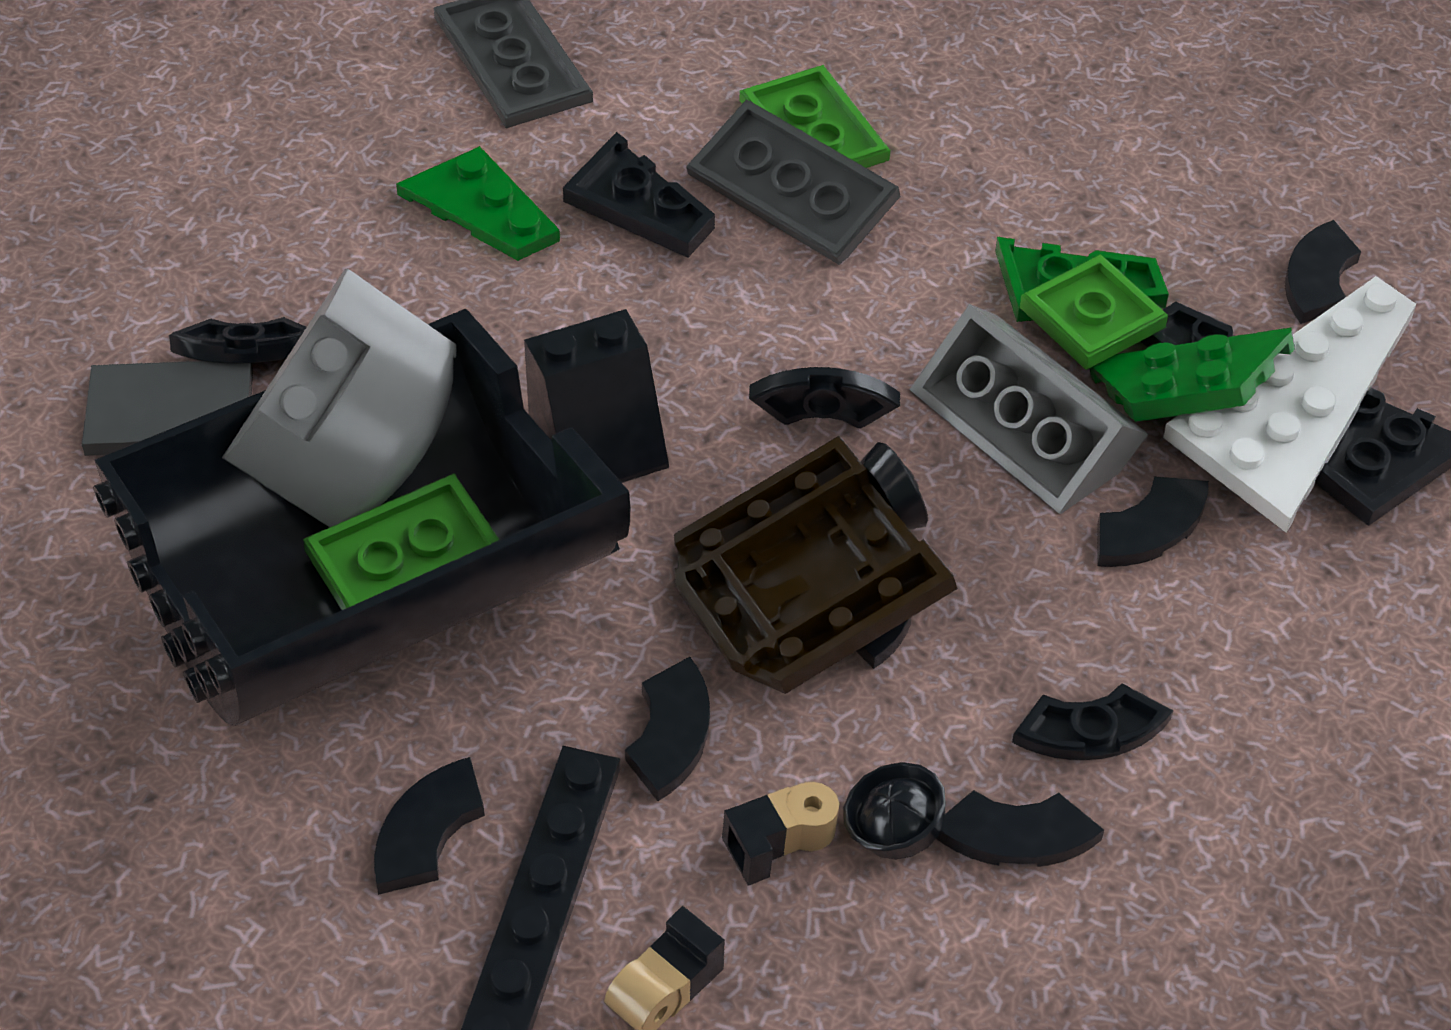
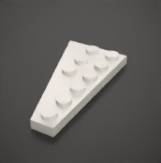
(1299, 415)

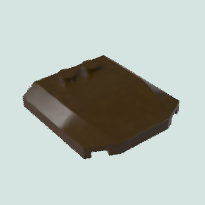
(805, 569)

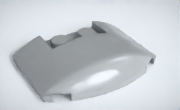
(349, 406)

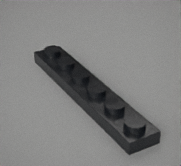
(543, 893)

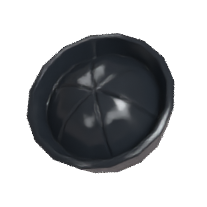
(896, 485)
(896, 810)

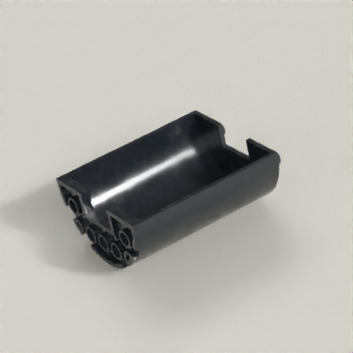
(232, 562)

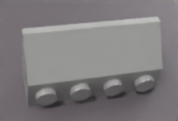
(1026, 410)

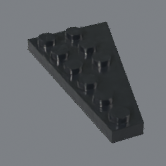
(1381, 454)

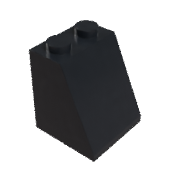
(603, 387)

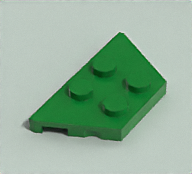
(1192, 376)

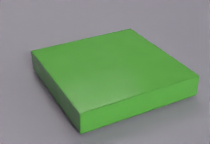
(1093, 311)

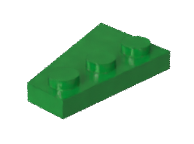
(483, 200)
(1029, 268)

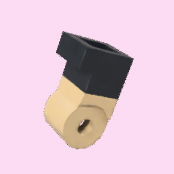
(778, 825)
(667, 973)

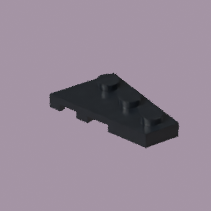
(636, 198)

